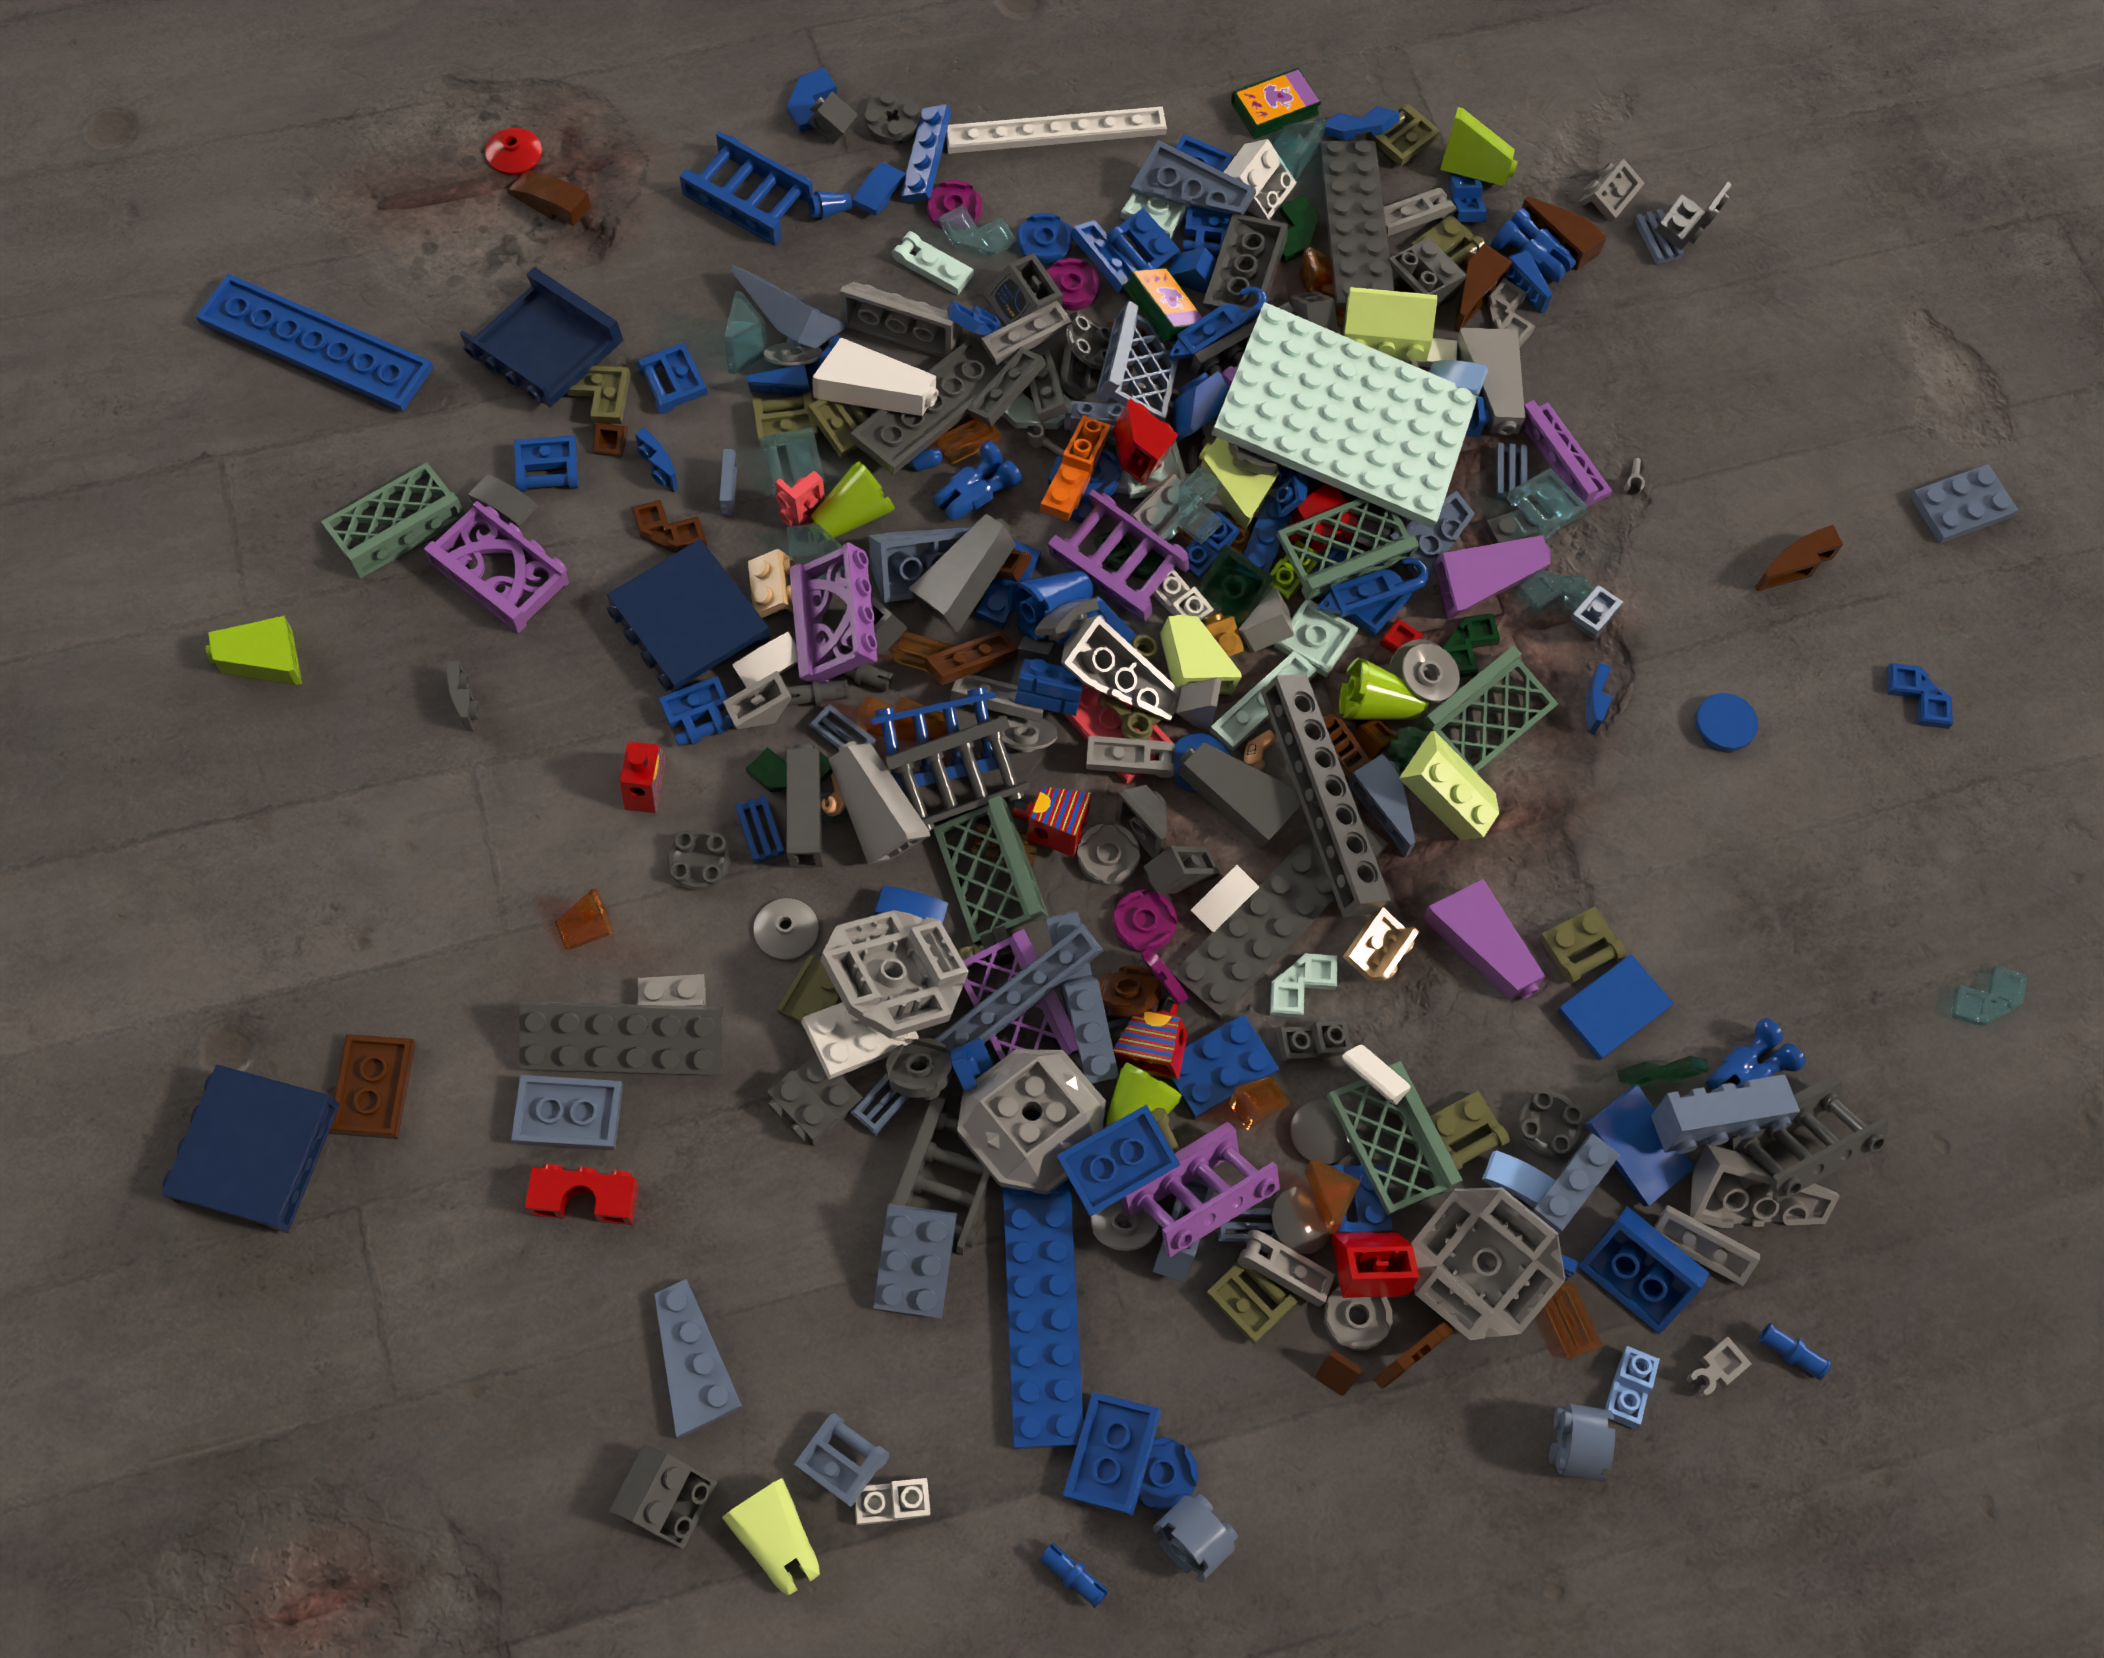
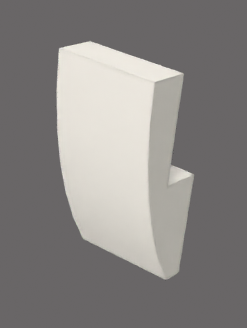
(1180, 599)
(773, 656)
(1225, 898)
(893, 1502)

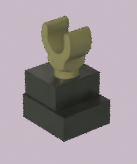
(998, 934)

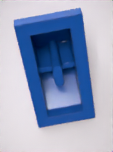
(1193, 269)

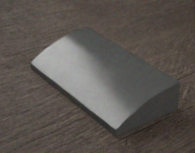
(1246, 260)

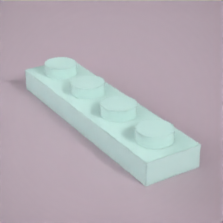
(1251, 710)

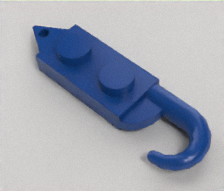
(1216, 326)
(1372, 590)

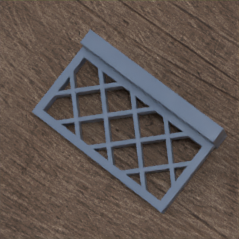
(1120, 354)

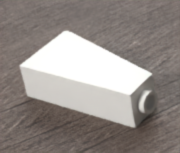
(873, 380)

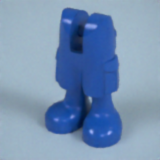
(1550, 256)
(967, 488)
(1743, 1064)

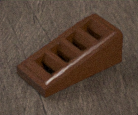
(1348, 741)

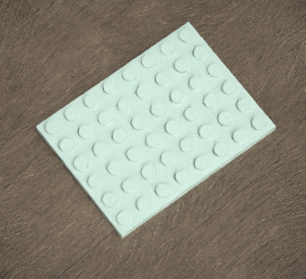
(1346, 415)

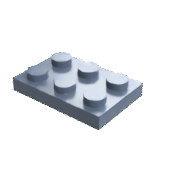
(1964, 503)
(567, 1112)
(915, 1260)

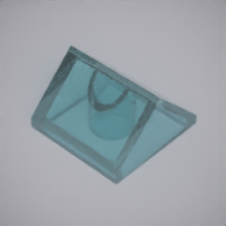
(1299, 144)
(744, 335)

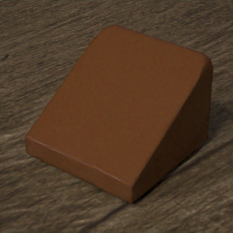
(609, 439)
(1373, 737)
(1338, 1373)

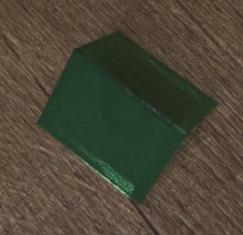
(1235, 585)

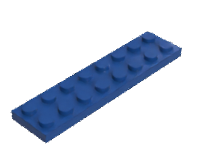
(315, 342)
(1042, 1318)

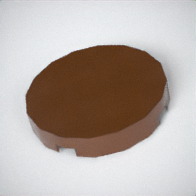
(1129, 991)

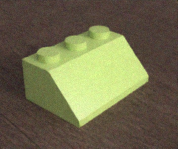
(1391, 321)
(1451, 789)

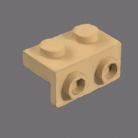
(771, 582)
(1380, 946)

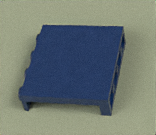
(545, 340)
(686, 616)
(251, 1147)

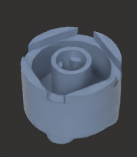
(1583, 1442)
(1195, 1536)

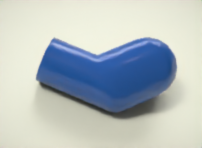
(926, 460)

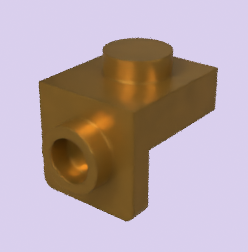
(1225, 632)

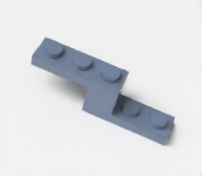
(1085, 1008)
(1576, 1182)

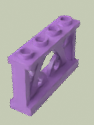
(500, 604)
(857, 622)

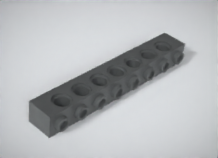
(1325, 796)

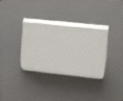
(1376, 1073)

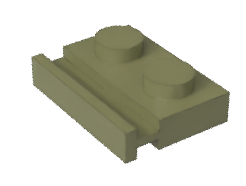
(809, 992)

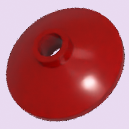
(513, 151)

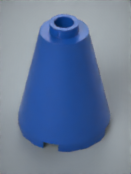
(1040, 596)

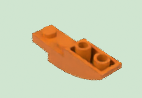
(1076, 468)

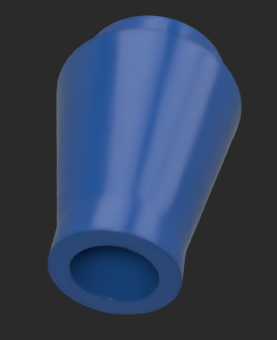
(828, 203)

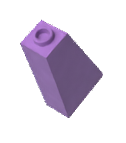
(1485, 571)
(1486, 939)

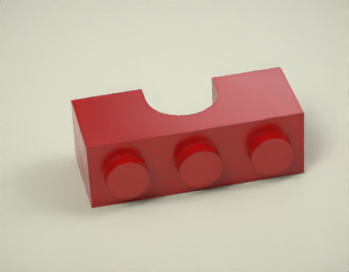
(553, 1188)

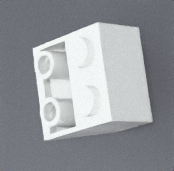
(1262, 169)

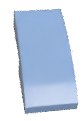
(1462, 373)
(1517, 1178)
(1631, 1387)

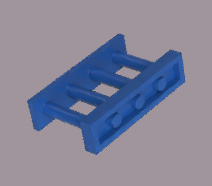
(744, 211)
(956, 769)

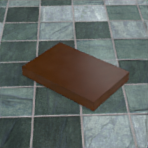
(372, 1086)

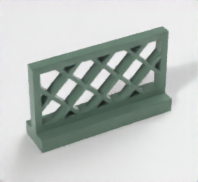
(404, 533)
(1362, 564)
(1479, 687)
(1011, 852)
(1420, 1133)

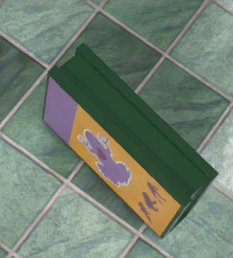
(1275, 103)
(1162, 301)

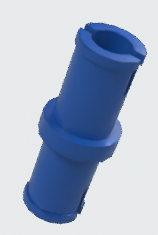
(1794, 1351)
(1074, 1575)

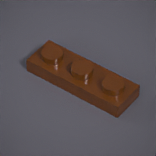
(971, 657)

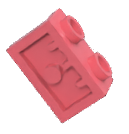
(800, 501)

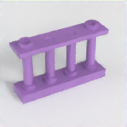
(1114, 584)
(1197, 1161)

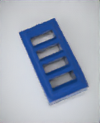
(1528, 277)
(780, 381)

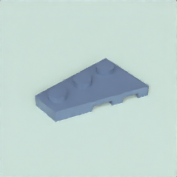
(1433, 542)

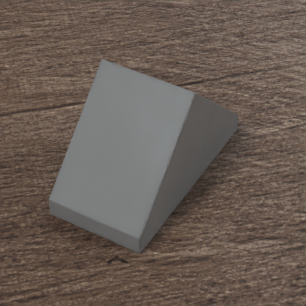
(1267, 623)
(759, 703)
(1199, 703)

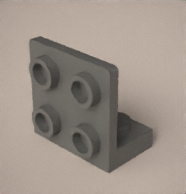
(1686, 219)

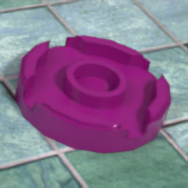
(950, 196)
(1076, 282)
(1144, 921)
(1164, 975)

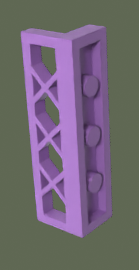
(1549, 441)

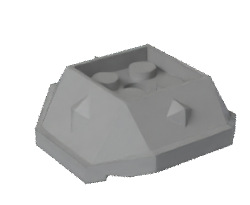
(895, 971)
(1024, 1151)
(1478, 1297)

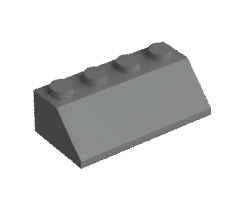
(899, 319)

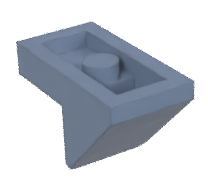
(1595, 612)

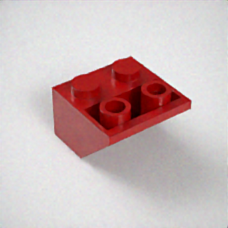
(1142, 441)
(1374, 1264)

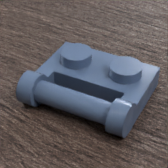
(833, 1468)

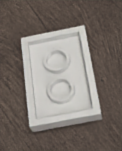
(845, 1042)

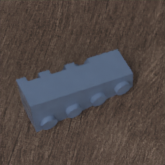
(1724, 1113)

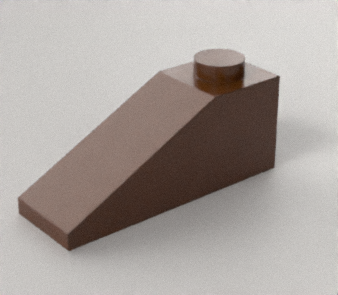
(1570, 229)
(1483, 274)

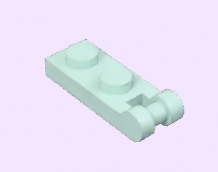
(932, 263)

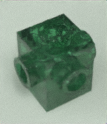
(1405, 745)

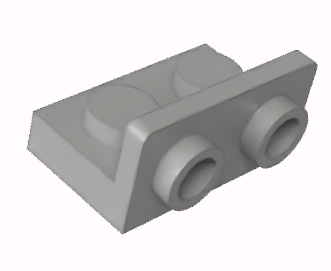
(1613, 189)
(1161, 508)
(672, 990)

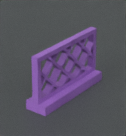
(1050, 1004)

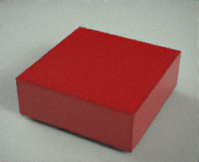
(1398, 635)

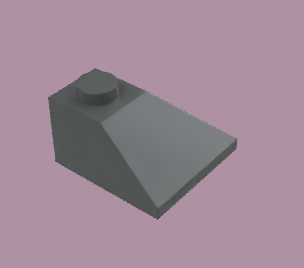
(1145, 816)

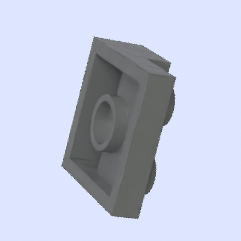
(812, 1100)

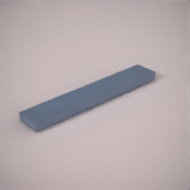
(1024, 989)

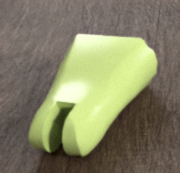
(774, 1534)

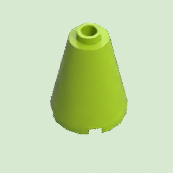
(852, 503)
(1378, 695)
(1137, 1089)

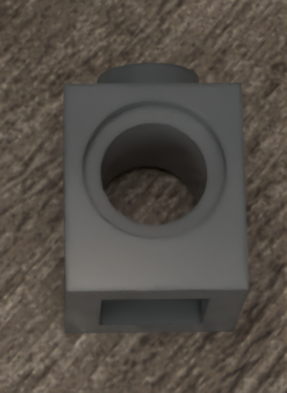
(831, 117)

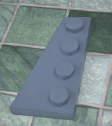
(1186, 180)
(694, 1368)

